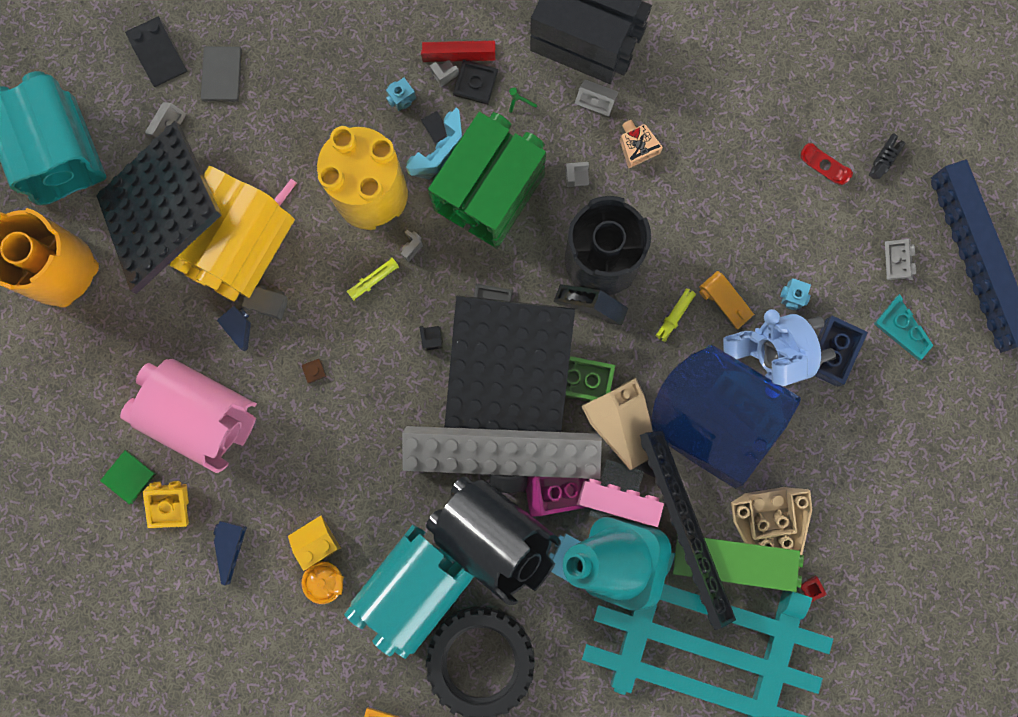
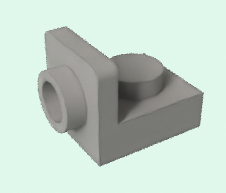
(410, 249)

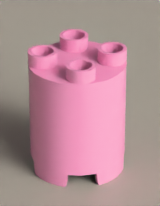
(189, 413)

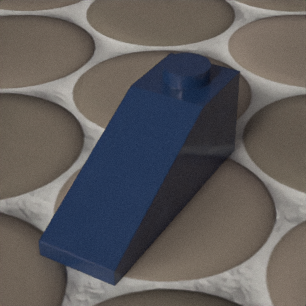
(227, 545)

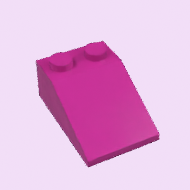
(553, 494)

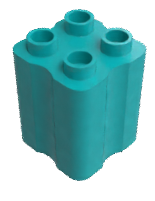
(45, 141)

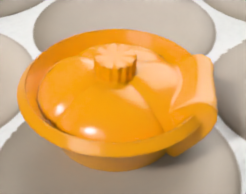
(322, 583)

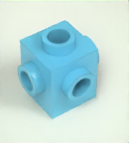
(400, 94)
(795, 294)

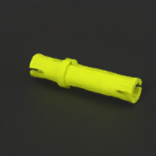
(372, 279)
(671, 321)

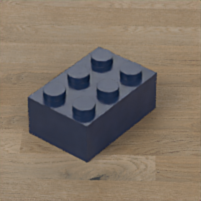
(846, 342)

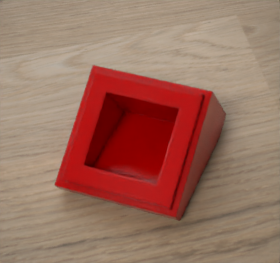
(813, 588)

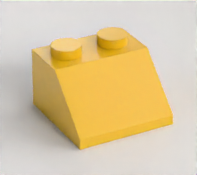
(313, 543)

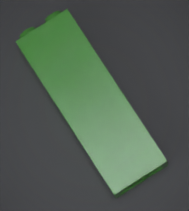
(749, 564)

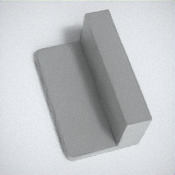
(596, 97)
(165, 116)

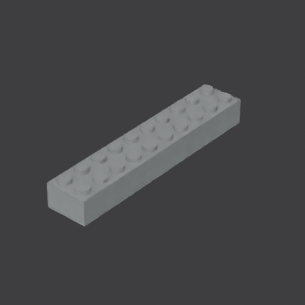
(502, 452)

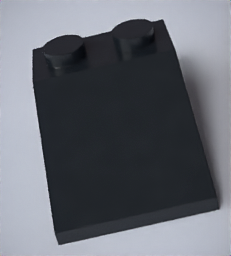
(156, 51)

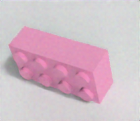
(619, 503)

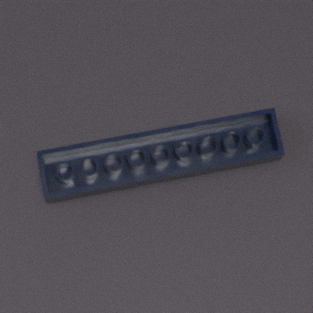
(980, 250)

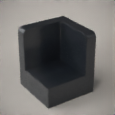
(431, 338)

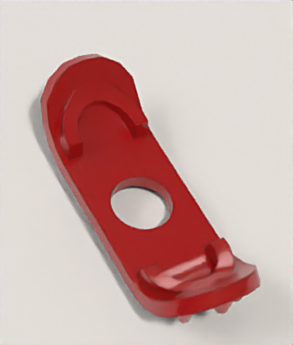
(836, 173)

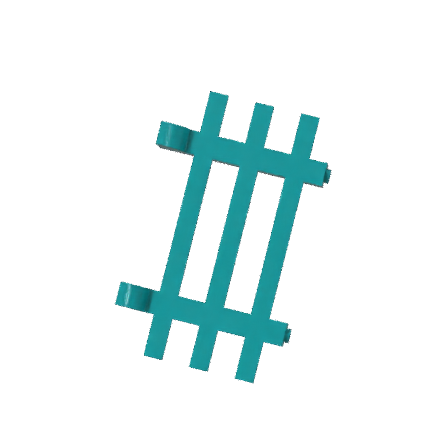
(772, 669)

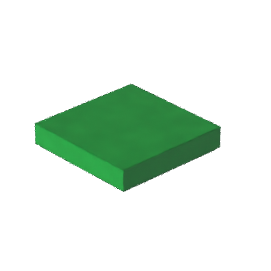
(128, 477)

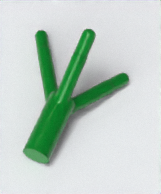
(515, 97)

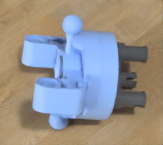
(783, 346)

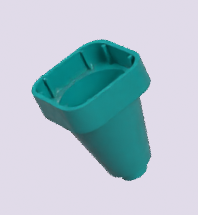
(620, 563)

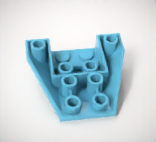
(430, 165)

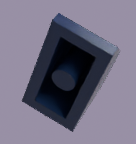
(236, 326)

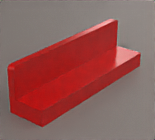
(458, 51)

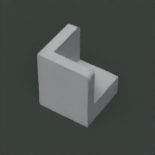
(444, 72)
(577, 174)

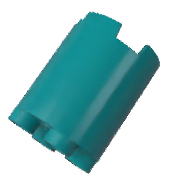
(408, 594)

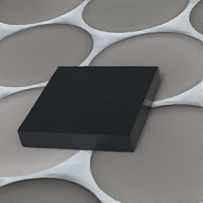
(475, 82)

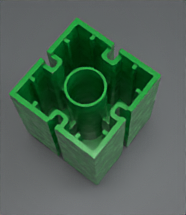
(489, 178)

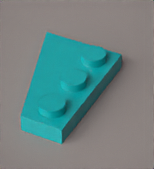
(903, 329)

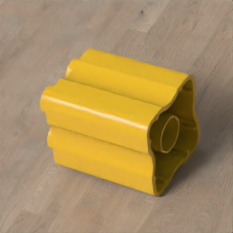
(240, 242)

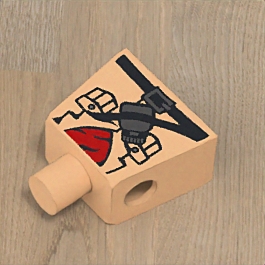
(638, 144)

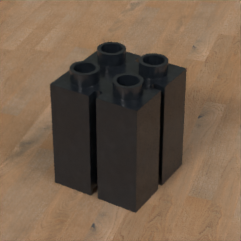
(589, 34)

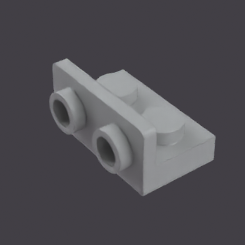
(899, 259)

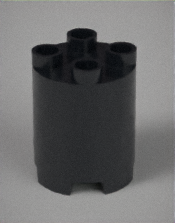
(606, 245)
(493, 539)

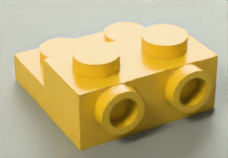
(166, 505)

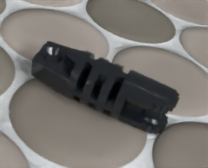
(886, 157)

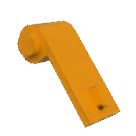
(727, 298)

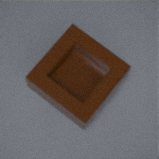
(313, 371)

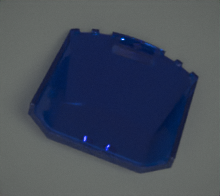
(722, 414)

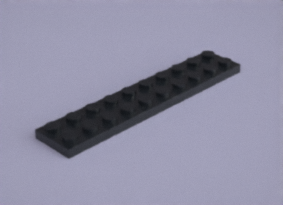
(688, 529)

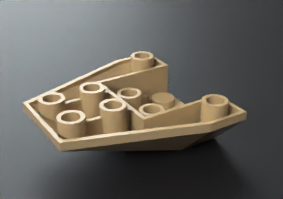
(621, 420)
(774, 517)

